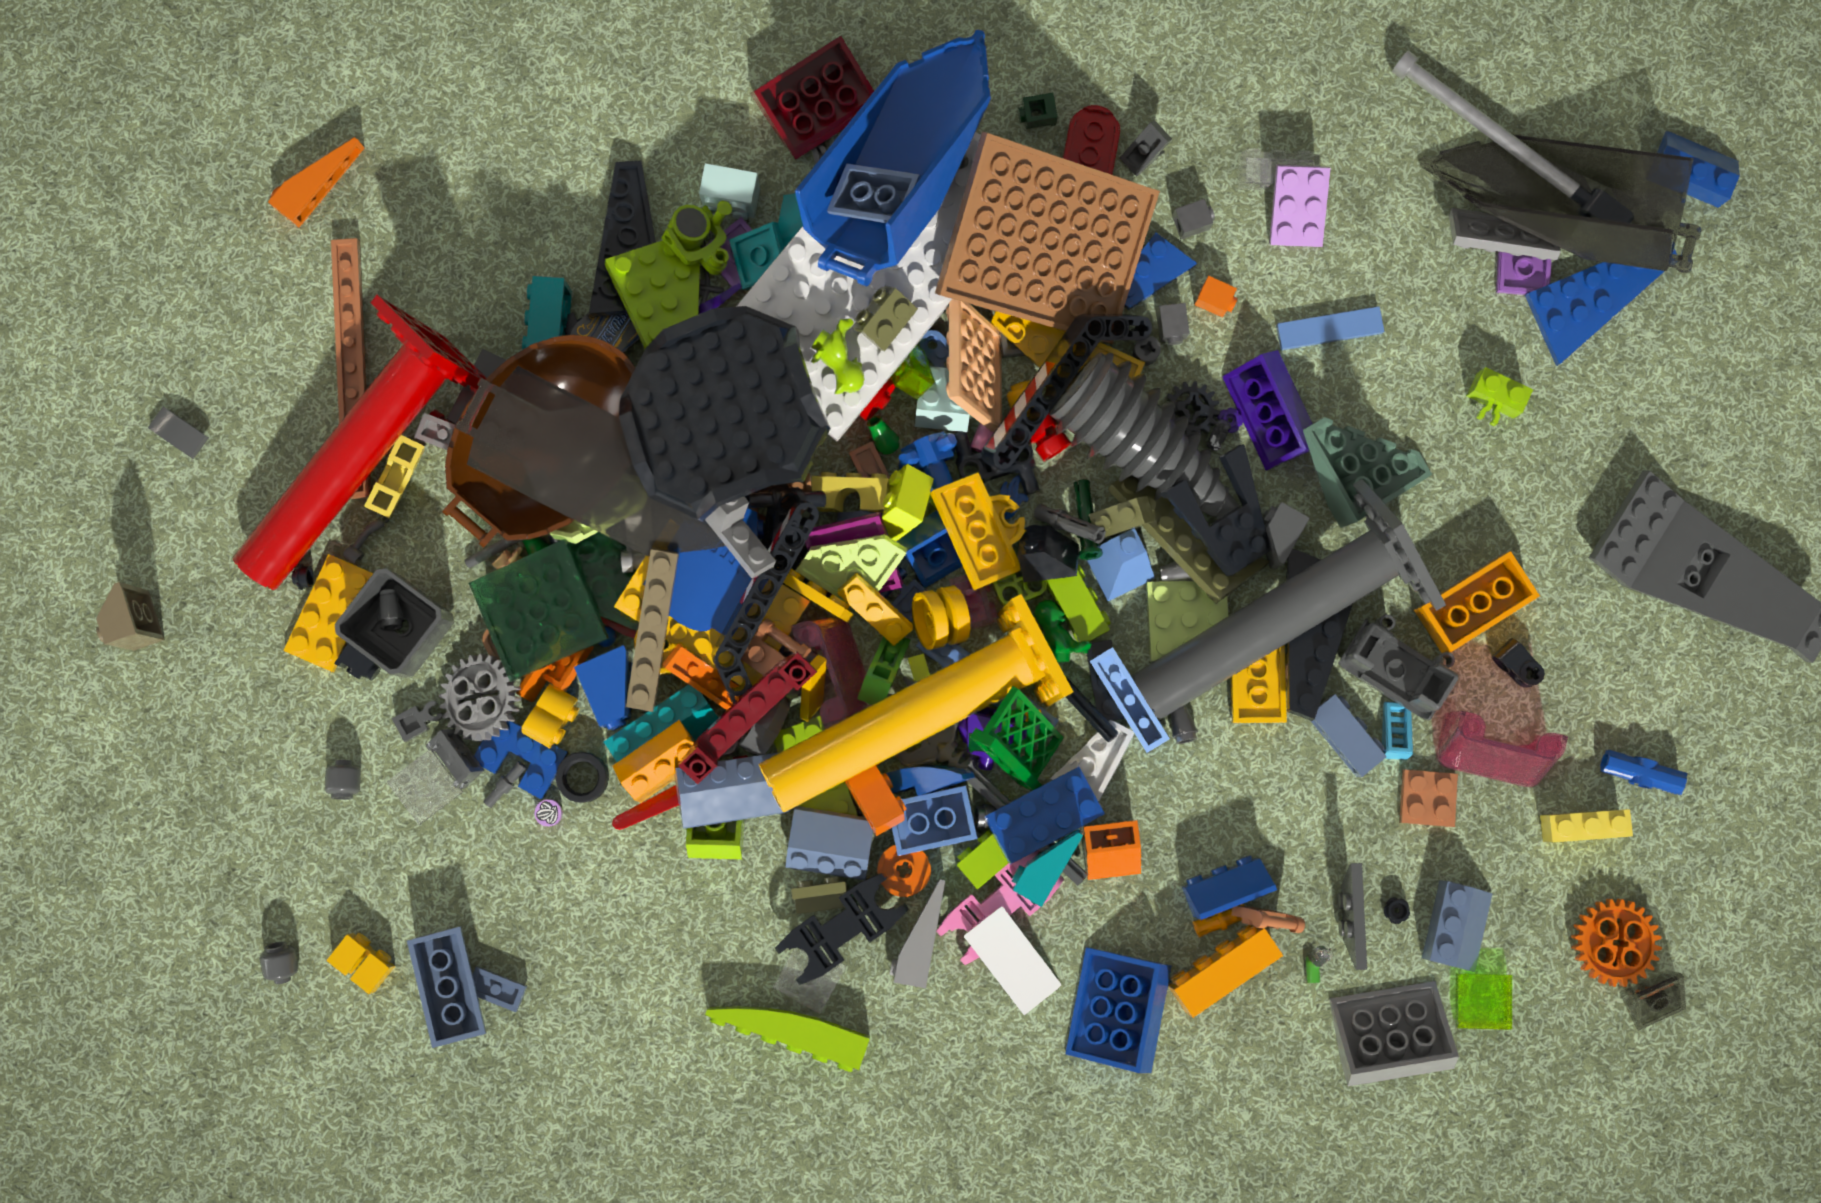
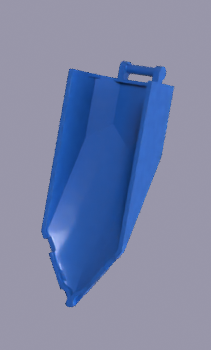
(910, 124)

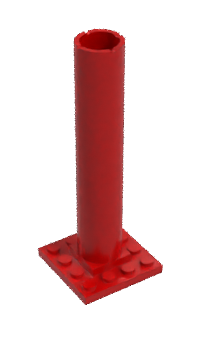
(354, 446)

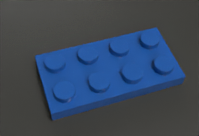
(1044, 815)

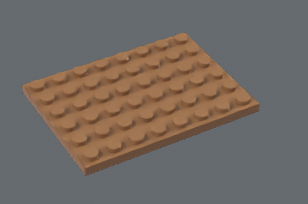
(1044, 236)

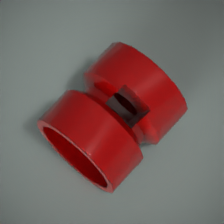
(1047, 441)

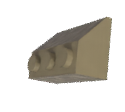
(128, 618)

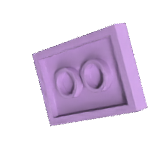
(1299, 205)

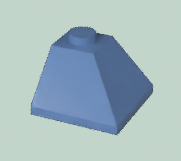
(1122, 565)

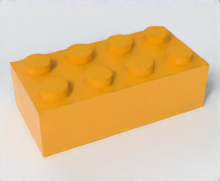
(1478, 603)
(1224, 970)

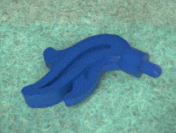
(1012, 491)

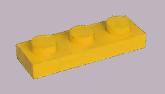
(875, 609)

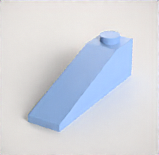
(1129, 700)

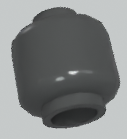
(342, 780)
(278, 962)

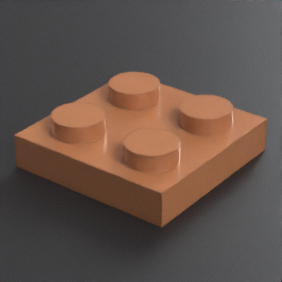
(1428, 798)

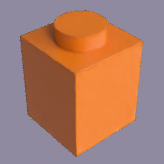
(1216, 297)

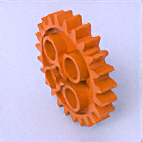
(1640, 945)

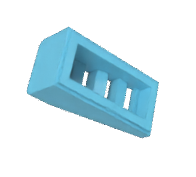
(1387, 731)

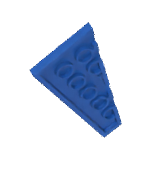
(1584, 302)

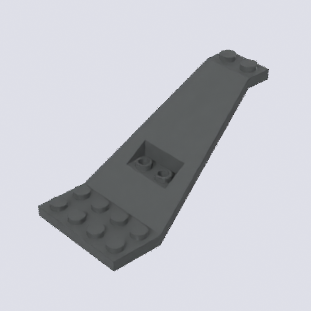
(1662, 542)

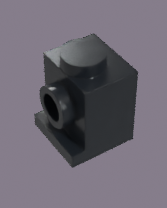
(357, 663)

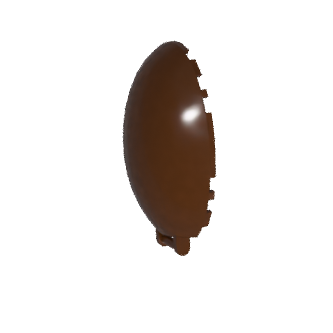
(572, 362)

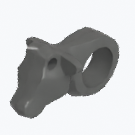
(764, 732)

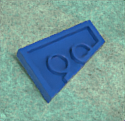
(1157, 266)

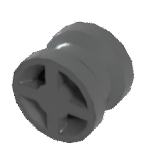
(1145, 354)

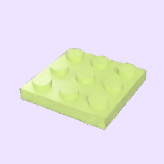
(1178, 614)

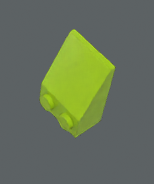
(716, 841)

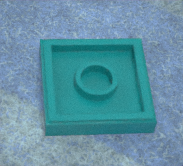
(756, 252)

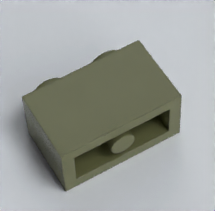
(1124, 516)

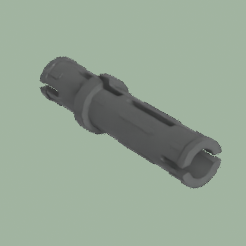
(1061, 520)

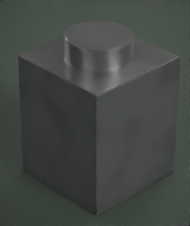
(1193, 218)
(1173, 323)

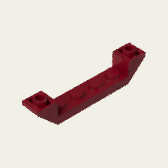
(744, 713)

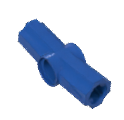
(1644, 772)

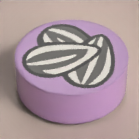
(548, 813)

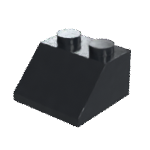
(1047, 554)

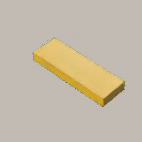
(813, 690)

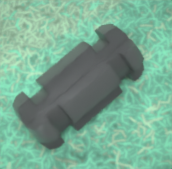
(1218, 435)

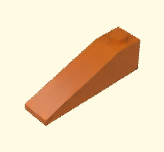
(306, 189)

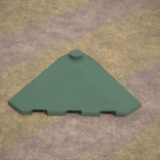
(1348, 456)

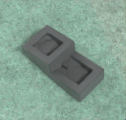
(178, 432)

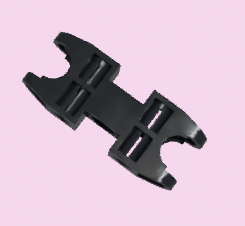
(841, 928)

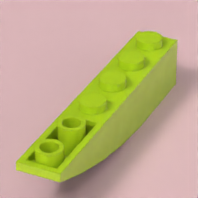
(798, 1031)

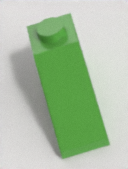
(883, 671)

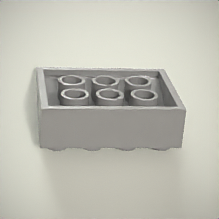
(1393, 1033)

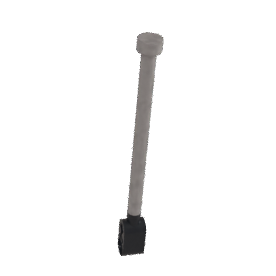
(1592, 204)

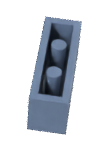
(1348, 736)

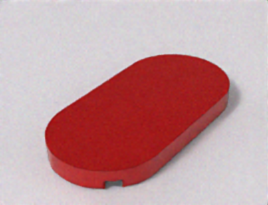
(1093, 138)

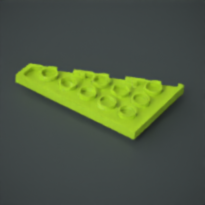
(655, 287)

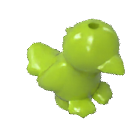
(834, 353)

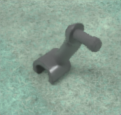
(353, 553)

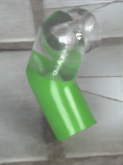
(1315, 960)

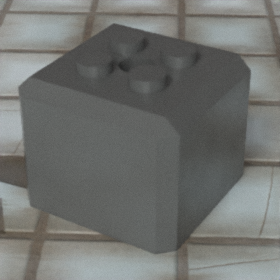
(394, 652)

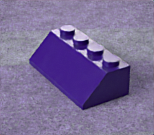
(1270, 408)

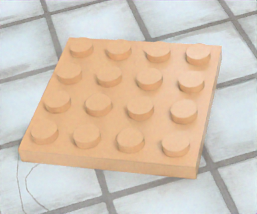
(974, 364)

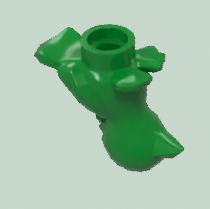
(1049, 617)

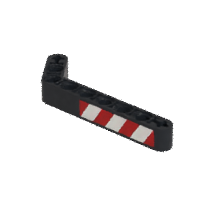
(1003, 456)
(762, 599)

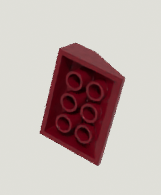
(814, 97)

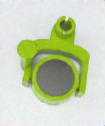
(690, 228)

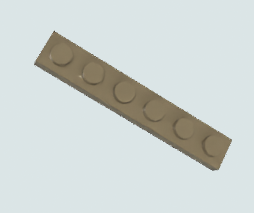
(652, 629)

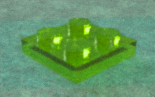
(1483, 1001)

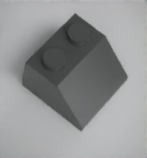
(1283, 529)

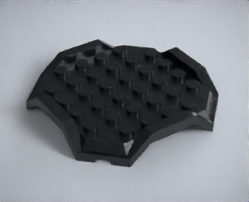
(721, 410)

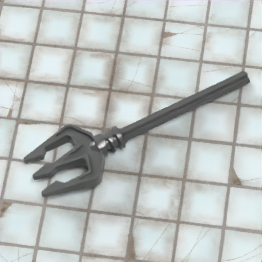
(944, 748)

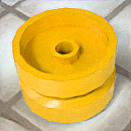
(941, 617)

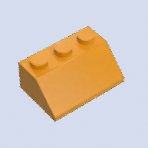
(654, 762)

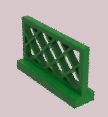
(1008, 756)

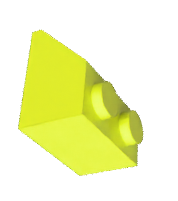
(906, 501)

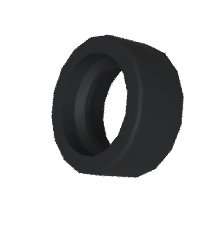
(561, 777)

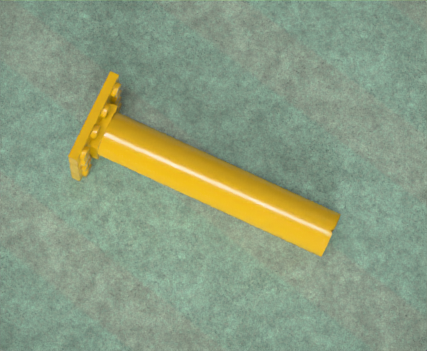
(920, 710)

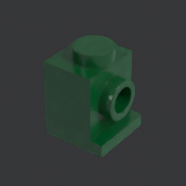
(1042, 103)

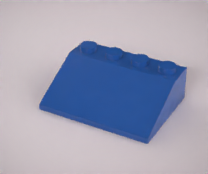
(1118, 1010)

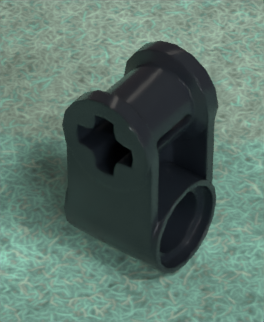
(1516, 661)

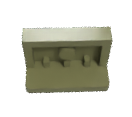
(884, 317)
(819, 897)

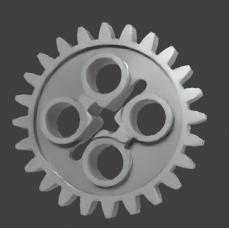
(483, 721)

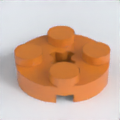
(911, 883)

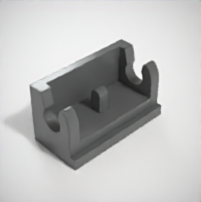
(456, 757)

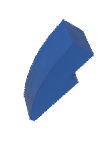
(927, 778)

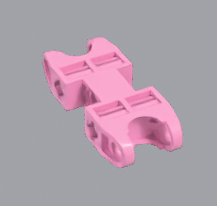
(1002, 897)

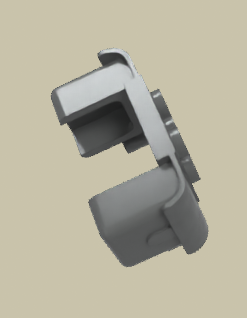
(1398, 669)

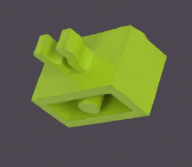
(1499, 394)

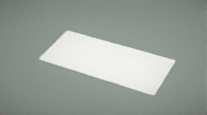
(1012, 960)

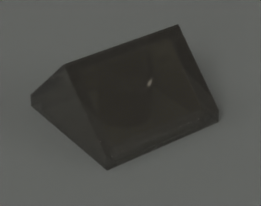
(1655, 998)

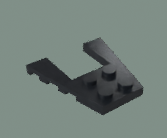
(1240, 534)

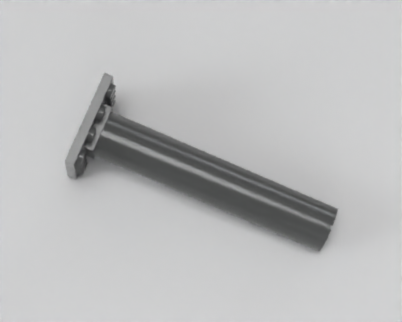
(1290, 609)

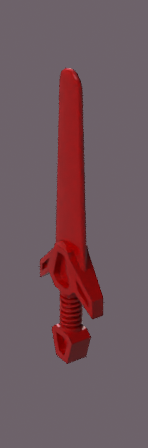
(649, 808)

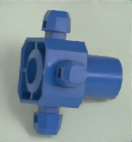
(930, 457)

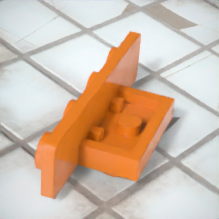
(559, 674)

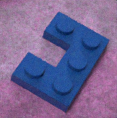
(543, 759)

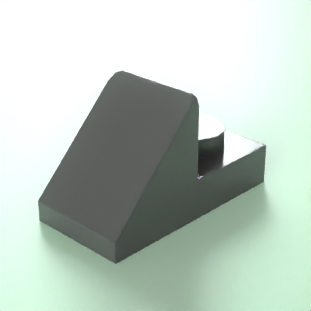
(1146, 148)

